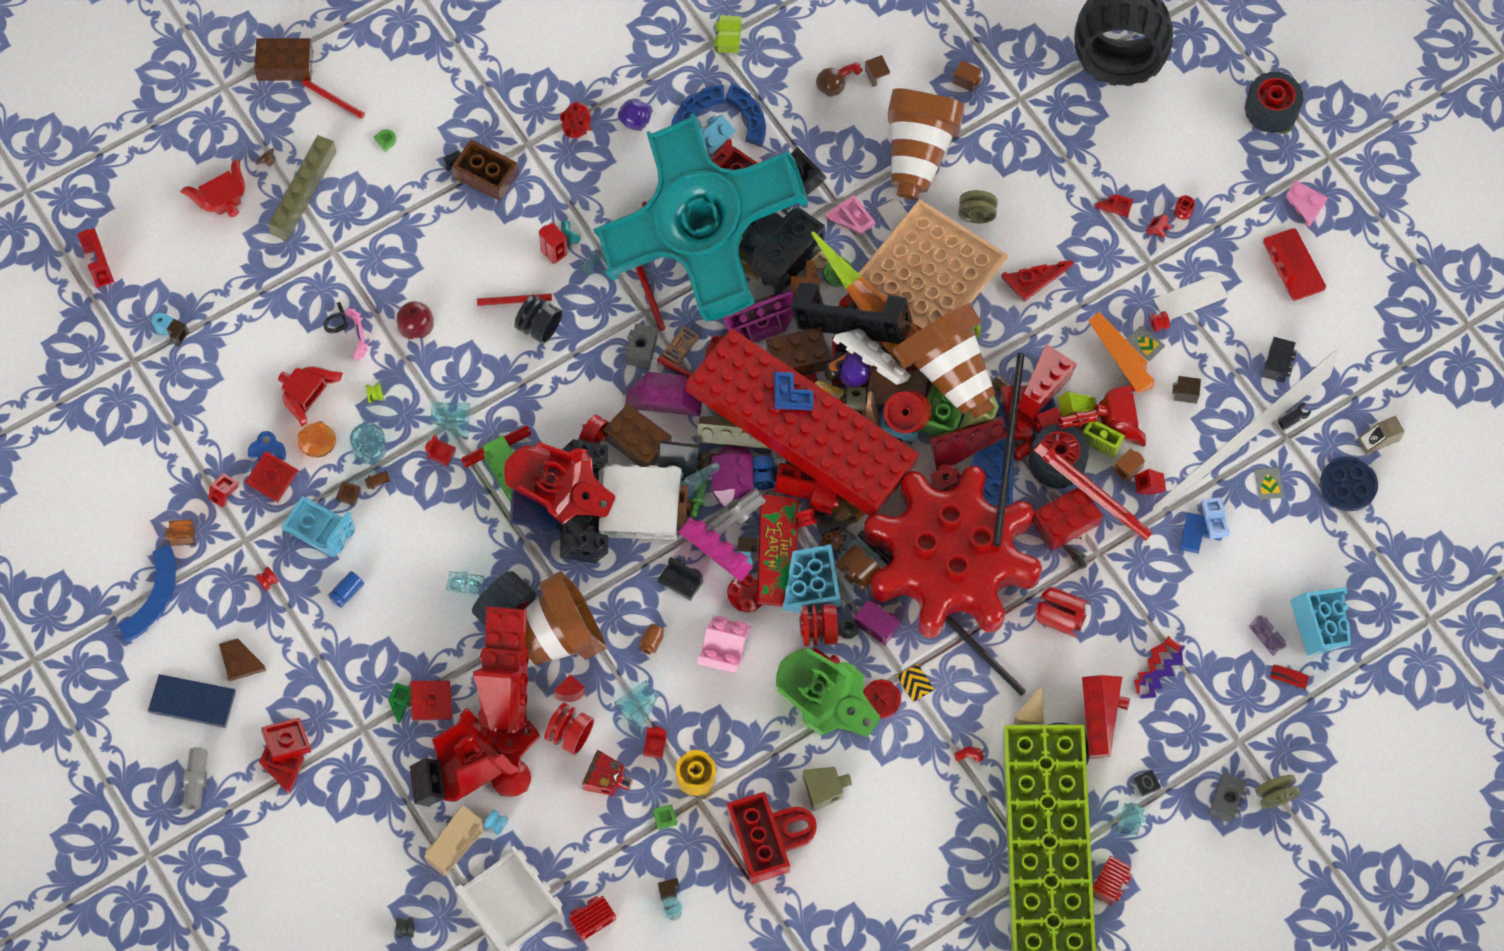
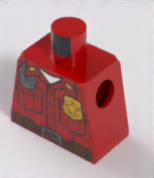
(605, 775)

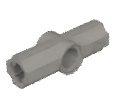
(737, 511)
(195, 778)

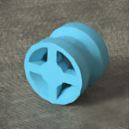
(496, 822)

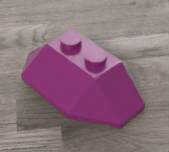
(763, 318)
(663, 394)
(735, 473)

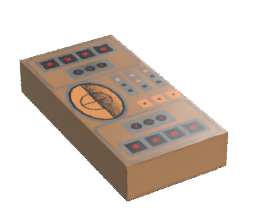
(680, 345)

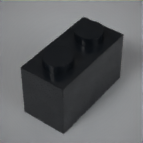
(1279, 359)
(427, 782)

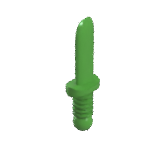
(698, 500)

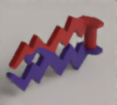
(1156, 674)

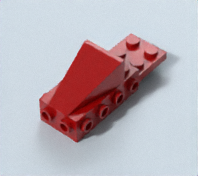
(504, 671)

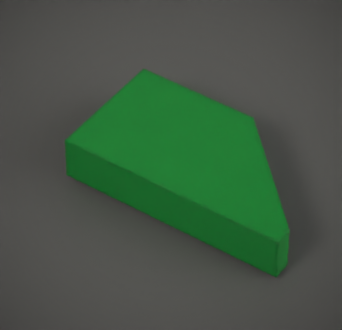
(399, 700)

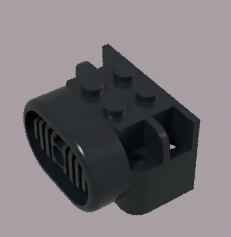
(781, 246)

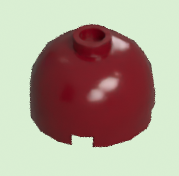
(415, 320)

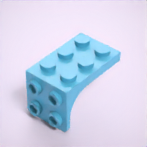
(319, 526)

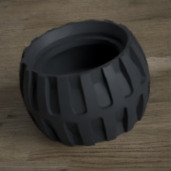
(1120, 60)

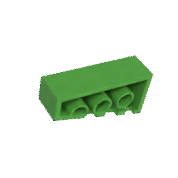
(495, 455)

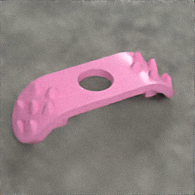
(361, 350)

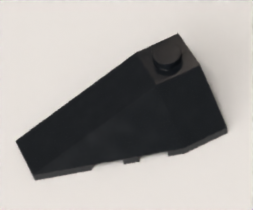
(809, 172)

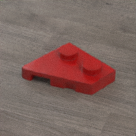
(283, 771)

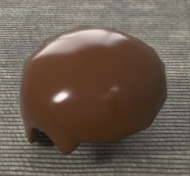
(830, 82)

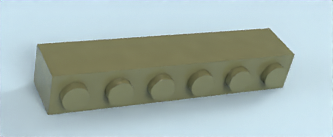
(302, 187)

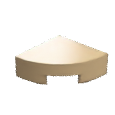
(819, 260)

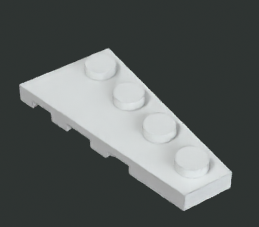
(873, 355)

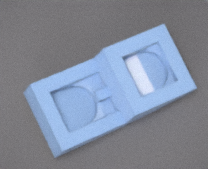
(1215, 518)

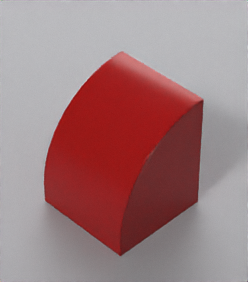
(1150, 482)
(569, 690)

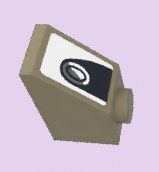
(1381, 435)

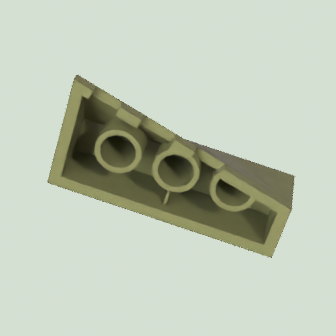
(721, 431)

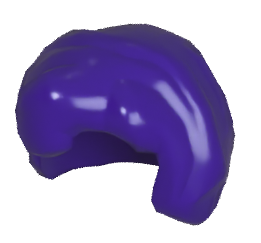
(635, 114)
(854, 371)

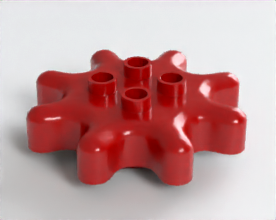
(947, 552)

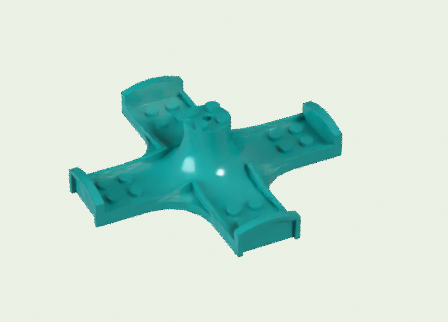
(700, 217)

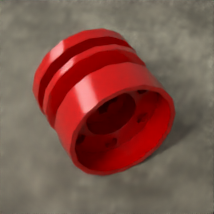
(819, 625)
(567, 727)

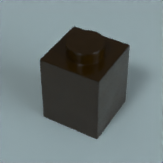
(1186, 389)

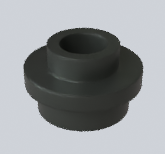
(848, 624)

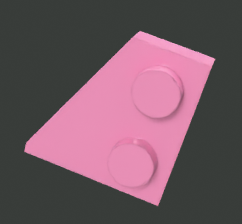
(1306, 201)
(851, 216)

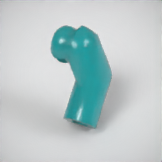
(571, 236)

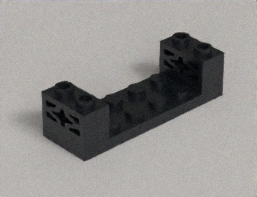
(888, 326)
(581, 535)

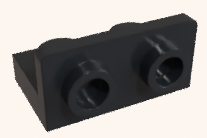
(681, 578)

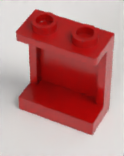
(99, 270)

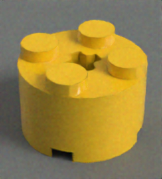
(695, 784)

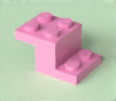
(724, 644)

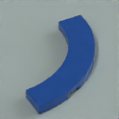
(158, 599)

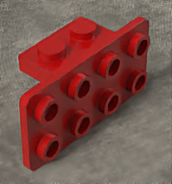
(1294, 264)

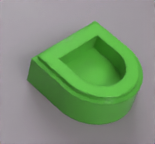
(386, 139)

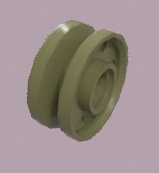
(977, 206)
(1278, 791)

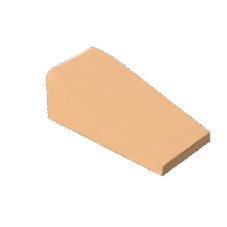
(871, 409)

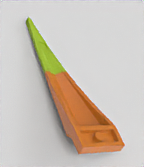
(861, 292)

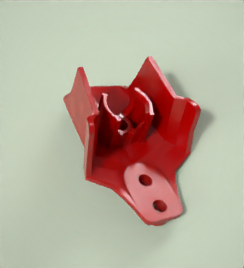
(557, 481)
(476, 756)

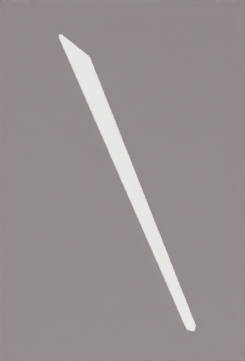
(1288, 400)

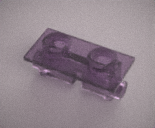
(1263, 630)

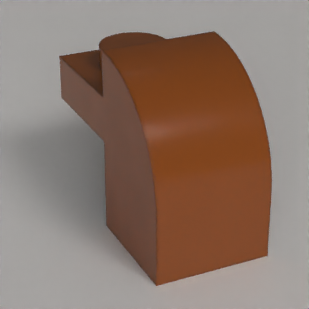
(811, 277)

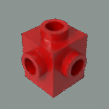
(942, 472)

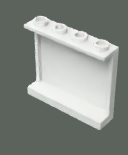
(644, 502)
(510, 901)

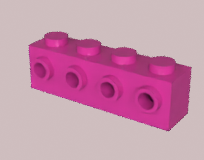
(720, 552)

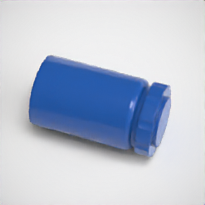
(346, 589)

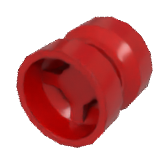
(1184, 207)

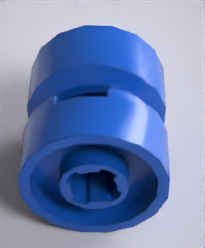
(763, 472)

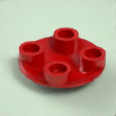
(743, 594)
(513, 784)

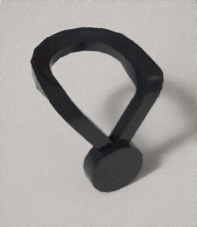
(340, 328)

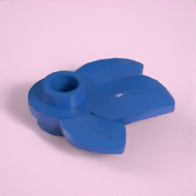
(274, 447)

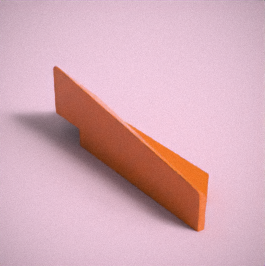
(1124, 354)

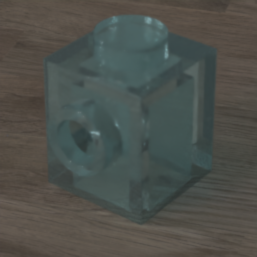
(1131, 819)

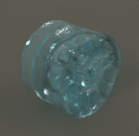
(368, 443)

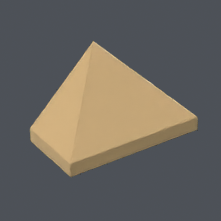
(1032, 712)

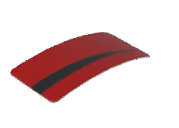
(1289, 676)

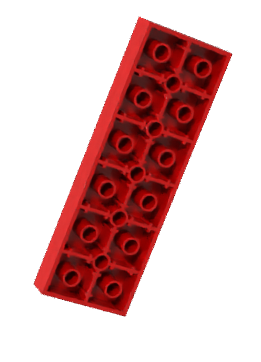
(825, 442)

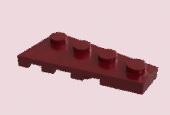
(964, 442)

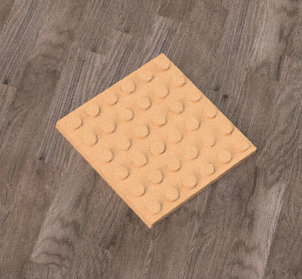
(932, 264)

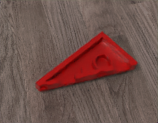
(1030, 281)

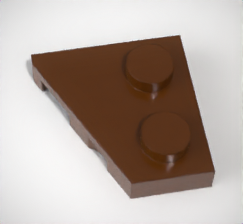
(684, 505)
(239, 660)

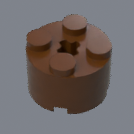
(857, 567)

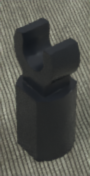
(1293, 417)

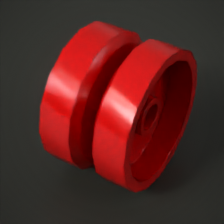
(918, 408)

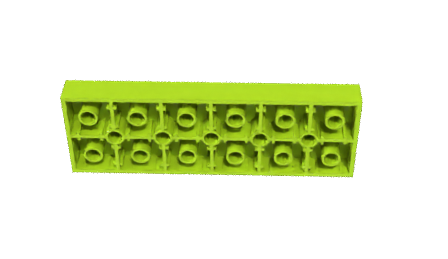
(1048, 838)

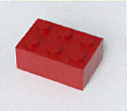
(1066, 518)

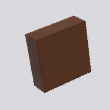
(348, 493)

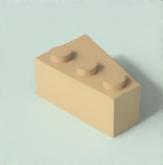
(454, 840)

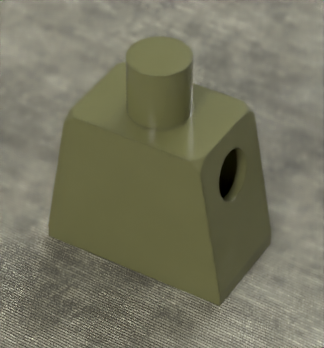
(857, 399)
(824, 786)

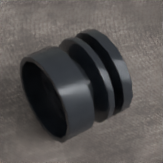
(538, 319)

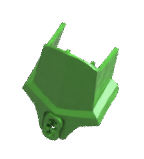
(826, 693)

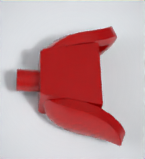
(220, 193)
(304, 388)
(1120, 413)

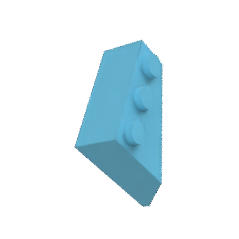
(812, 580)
(1322, 620)

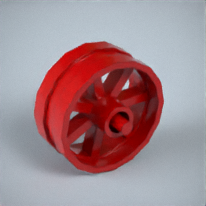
(593, 430)

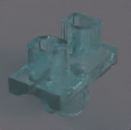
(465, 583)

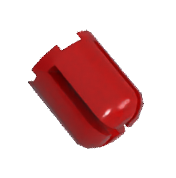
(1061, 611)

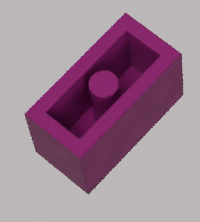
(877, 622)

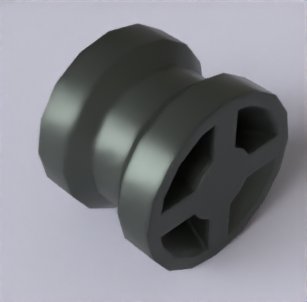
(405, 927)

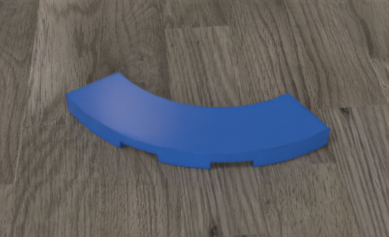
(696, 103)
(752, 112)

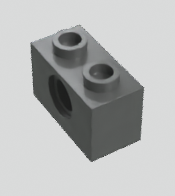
(641, 356)
(1230, 787)

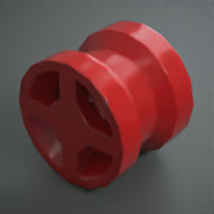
(1159, 321)
(806, 518)
(266, 578)

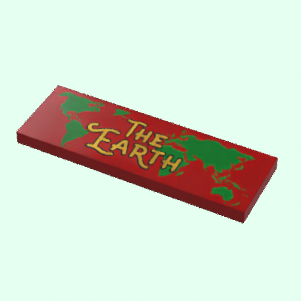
(776, 544)

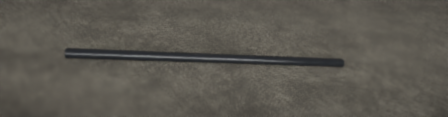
(1008, 450)
(963, 634)

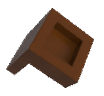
(876, 68)

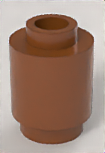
(651, 639)

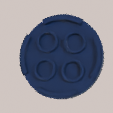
(1348, 483)

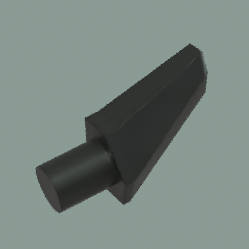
(1076, 555)

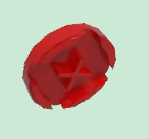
(883, 697)

